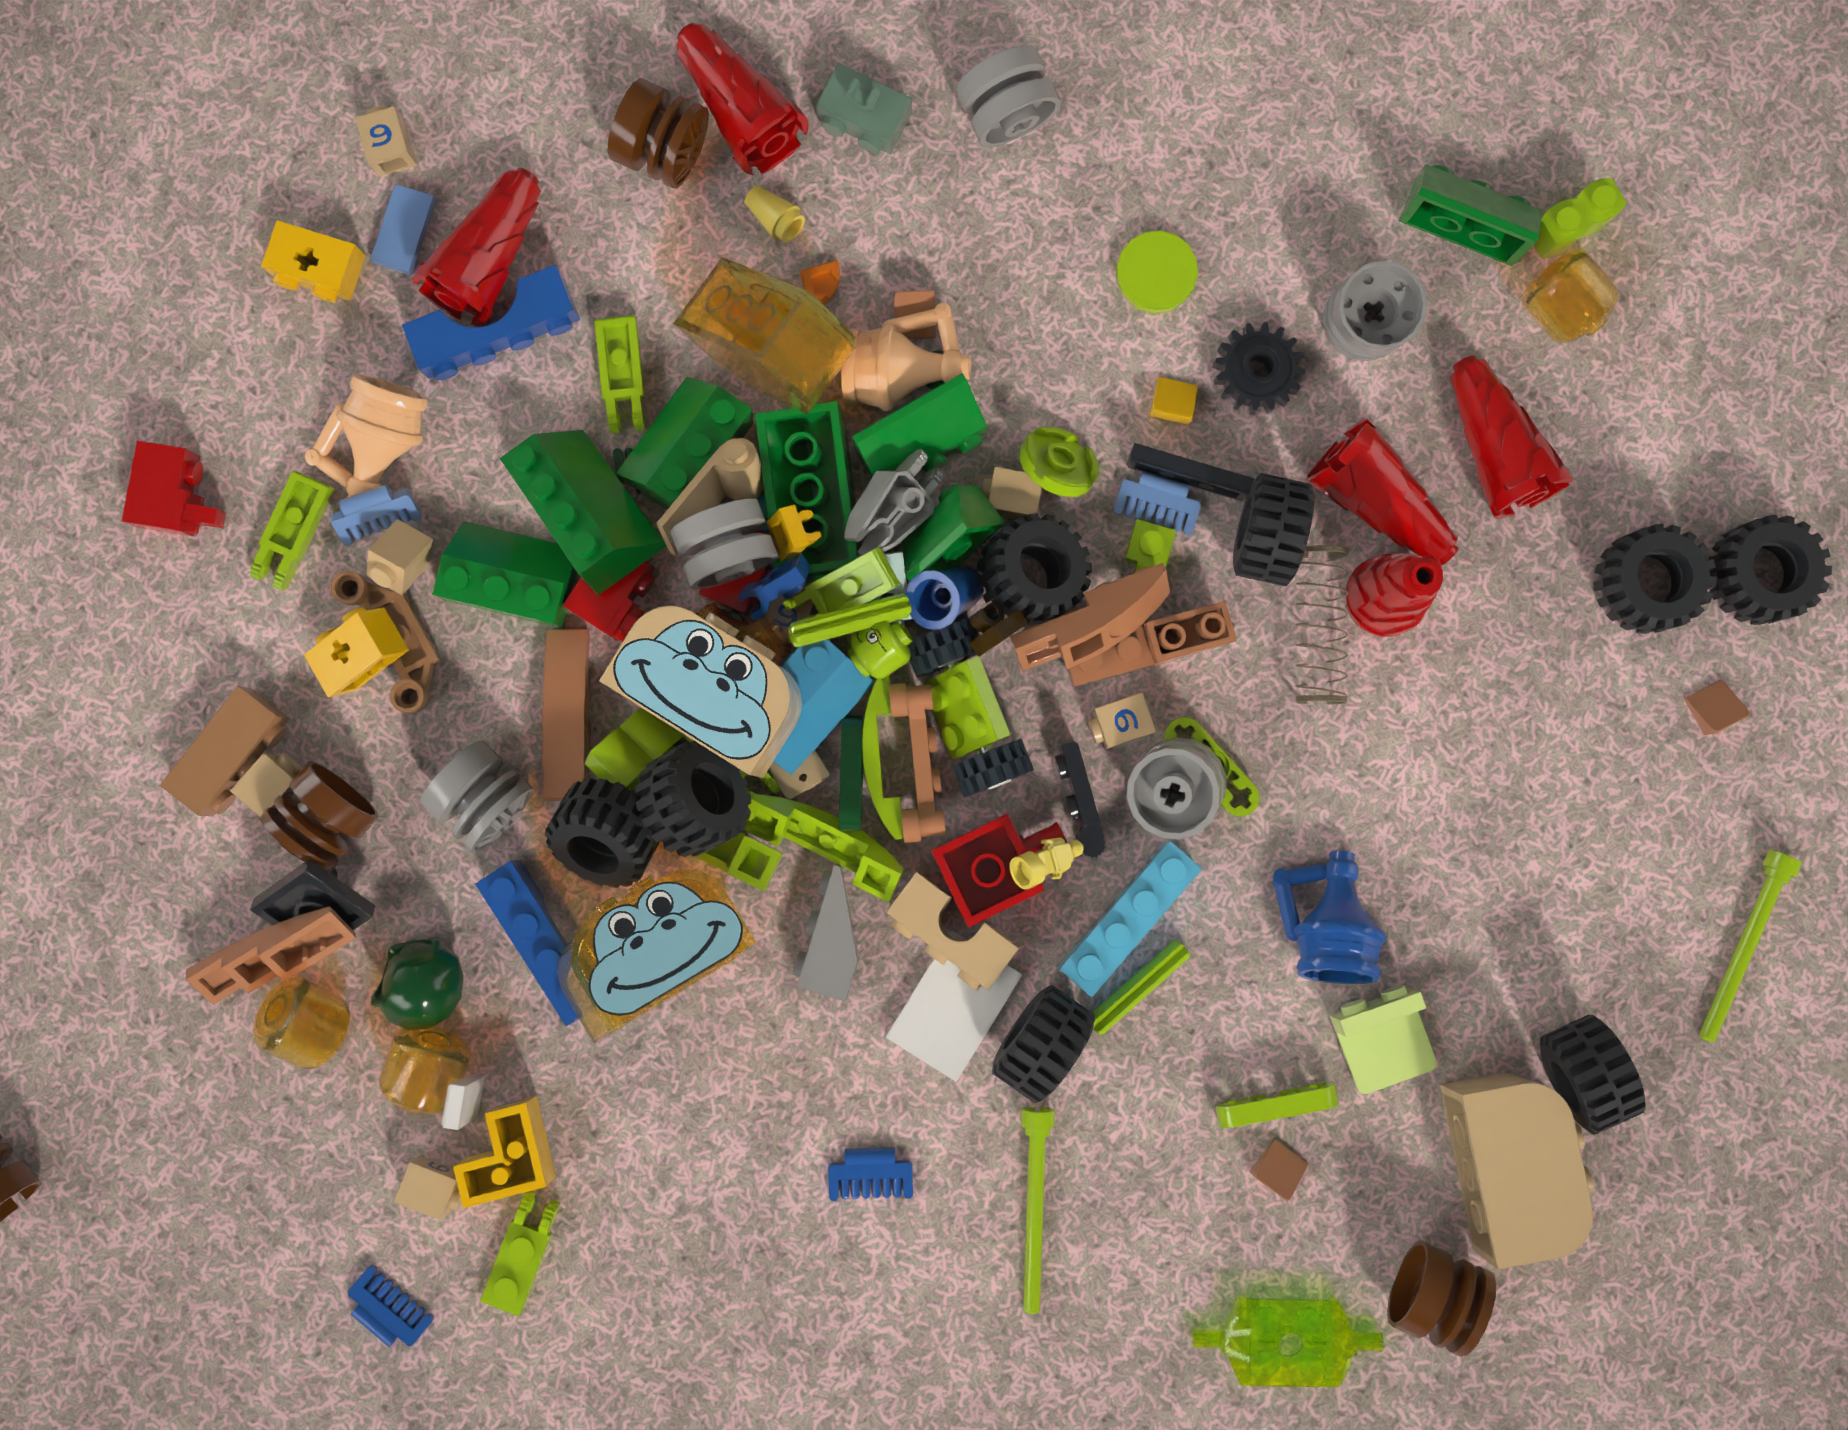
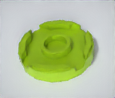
(1156, 271)
(1058, 462)

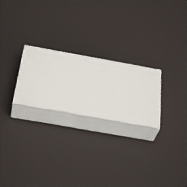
(463, 1101)

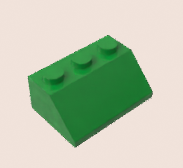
(1471, 215)
(934, 423)
(684, 439)
(506, 574)

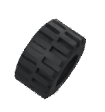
(1273, 529)
(1056, 552)
(1801, 562)
(1686, 568)
(692, 799)
(601, 834)
(1043, 1044)
(1593, 1074)

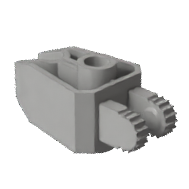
(893, 504)

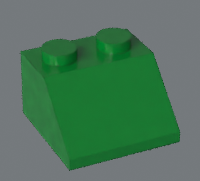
(952, 532)

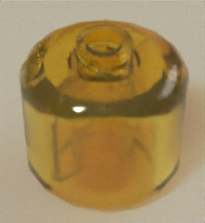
(1571, 297)
(301, 1023)
(422, 1068)

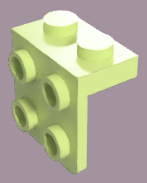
(1384, 1039)

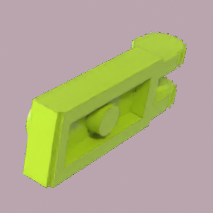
(620, 368)
(291, 527)
(848, 585)
(519, 1258)

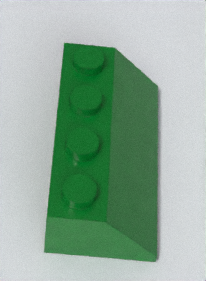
(810, 467)
(583, 506)

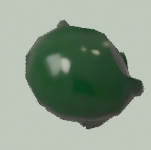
(419, 984)

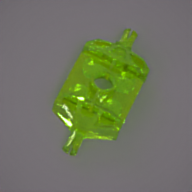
(1258, 1325)

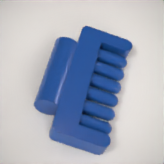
(867, 1165)
(381, 1318)

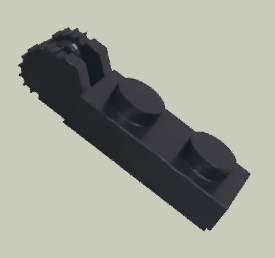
(1081, 801)

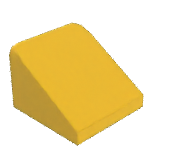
(1173, 401)

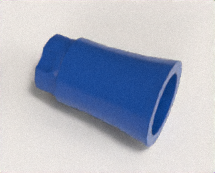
(943, 595)

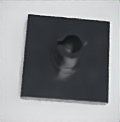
(309, 890)

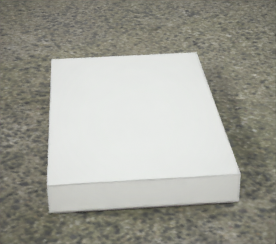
(948, 1017)

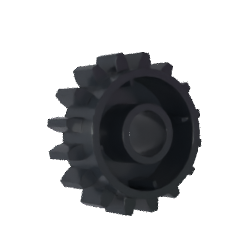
(1270, 350)

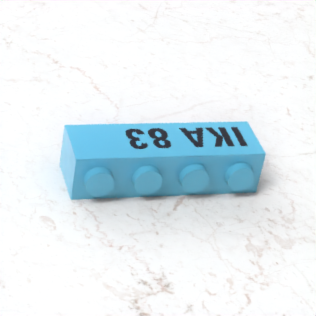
(1129, 917)

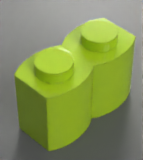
(1579, 217)
(631, 747)

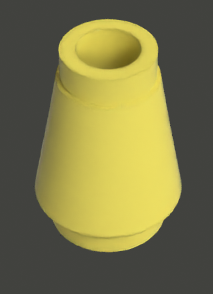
(775, 214)

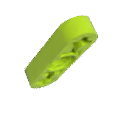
(1241, 781)
(1287, 1104)

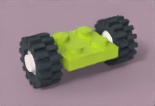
(967, 709)

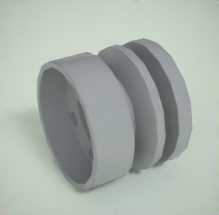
(1393, 296)
(471, 790)

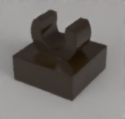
(994, 626)

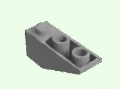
(833, 951)

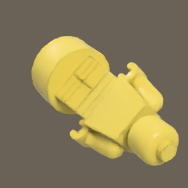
(1055, 858)

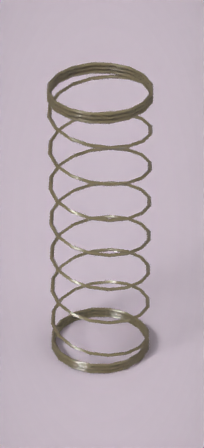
(1337, 553)

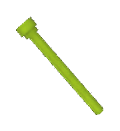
(1778, 871)
(1037, 1127)

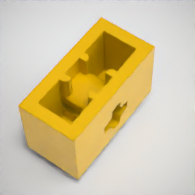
(295, 247)
(355, 651)

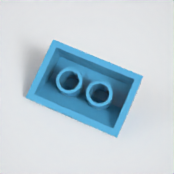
(828, 690)

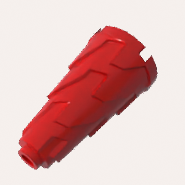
(747, 107)
(476, 257)
(1507, 447)
(1375, 485)
(1392, 592)

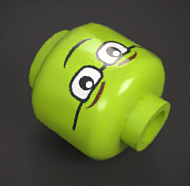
(880, 649)

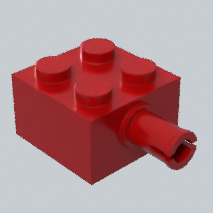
(979, 867)

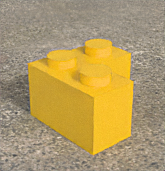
(519, 1156)

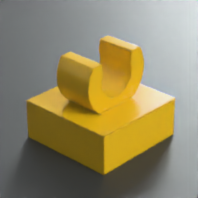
(789, 533)

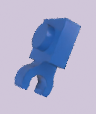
(783, 580)

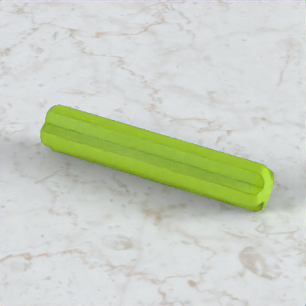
(849, 620)
(1139, 986)

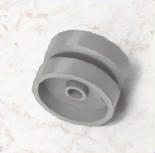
(1008, 95)
(724, 543)
(1171, 812)

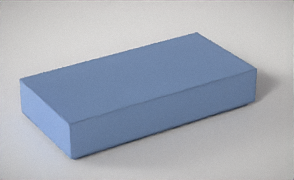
(403, 229)

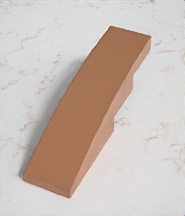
(565, 711)
(271, 952)

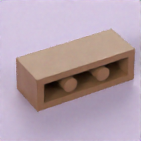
(225, 752)

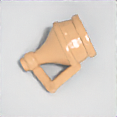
(891, 367)
(380, 425)

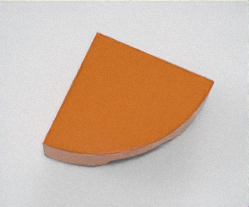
(821, 280)

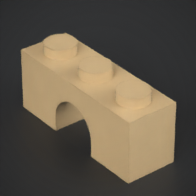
(920, 912)

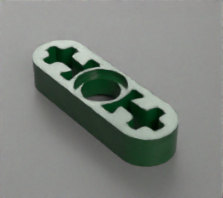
(851, 774)

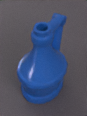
(1338, 937)

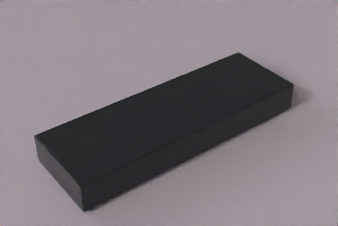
(1189, 472)

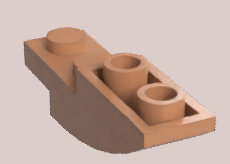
(1110, 616)
(1160, 643)

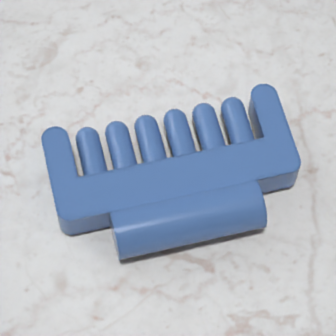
(1164, 494)
(372, 505)

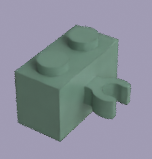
(863, 110)

